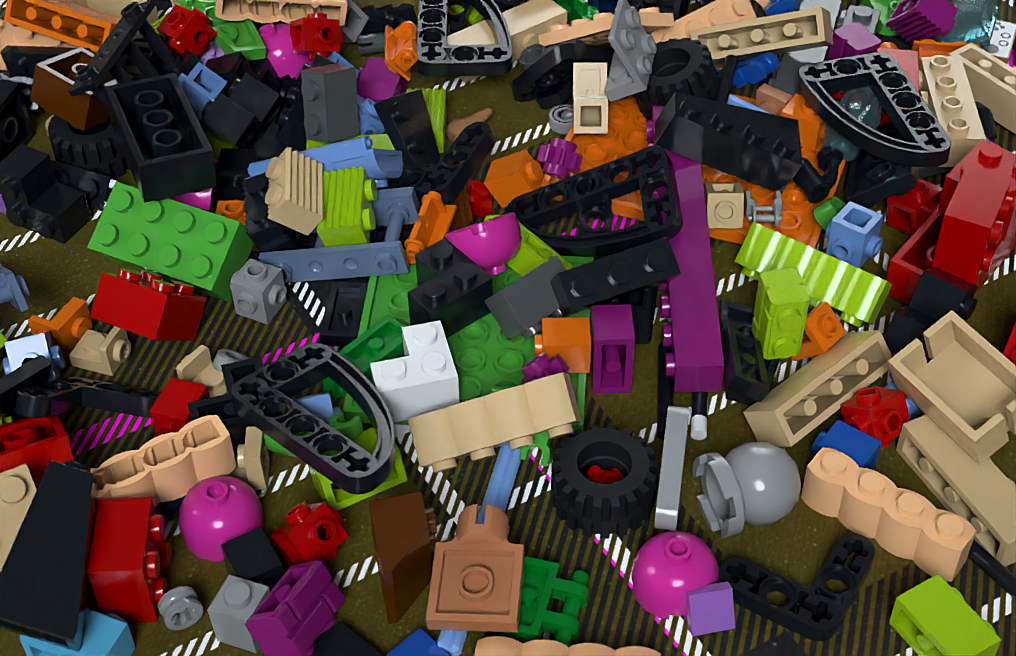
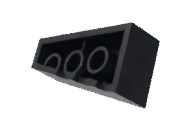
(732, 139)

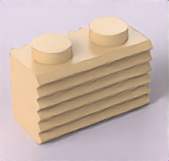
(295, 191)

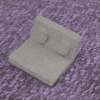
(632, 54)

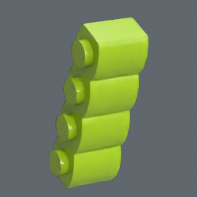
(824, 276)

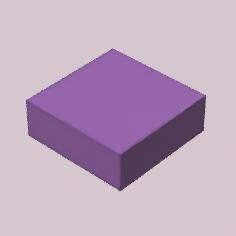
(710, 609)

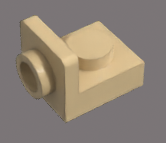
(724, 204)
(101, 351)
(199, 369)
(252, 460)

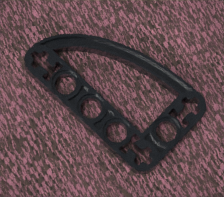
(484, 59)
(866, 70)
(647, 181)
(305, 368)

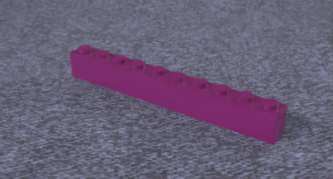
(690, 298)

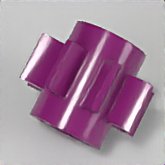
(559, 158)
(542, 366)

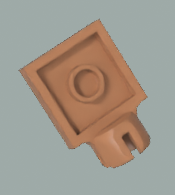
(477, 576)

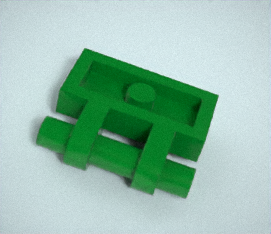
(539, 586)

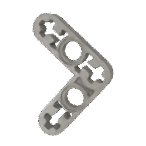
(671, 468)

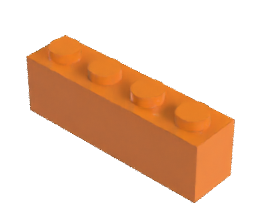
(62, 21)

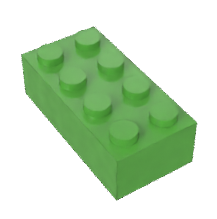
(171, 241)

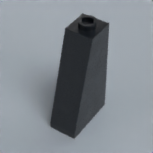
(48, 563)

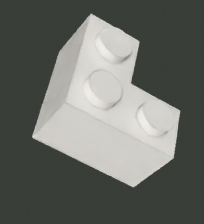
(422, 378)

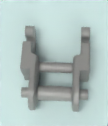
(750, 209)

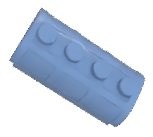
(378, 163)

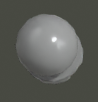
(751, 485)

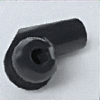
(987, 121)

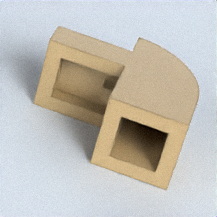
(588, 97)

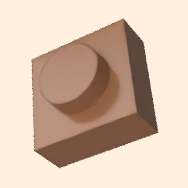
(771, 99)

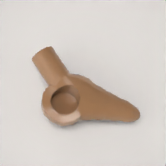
(456, 126)

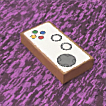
(1002, 40)

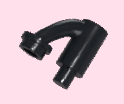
(811, 182)

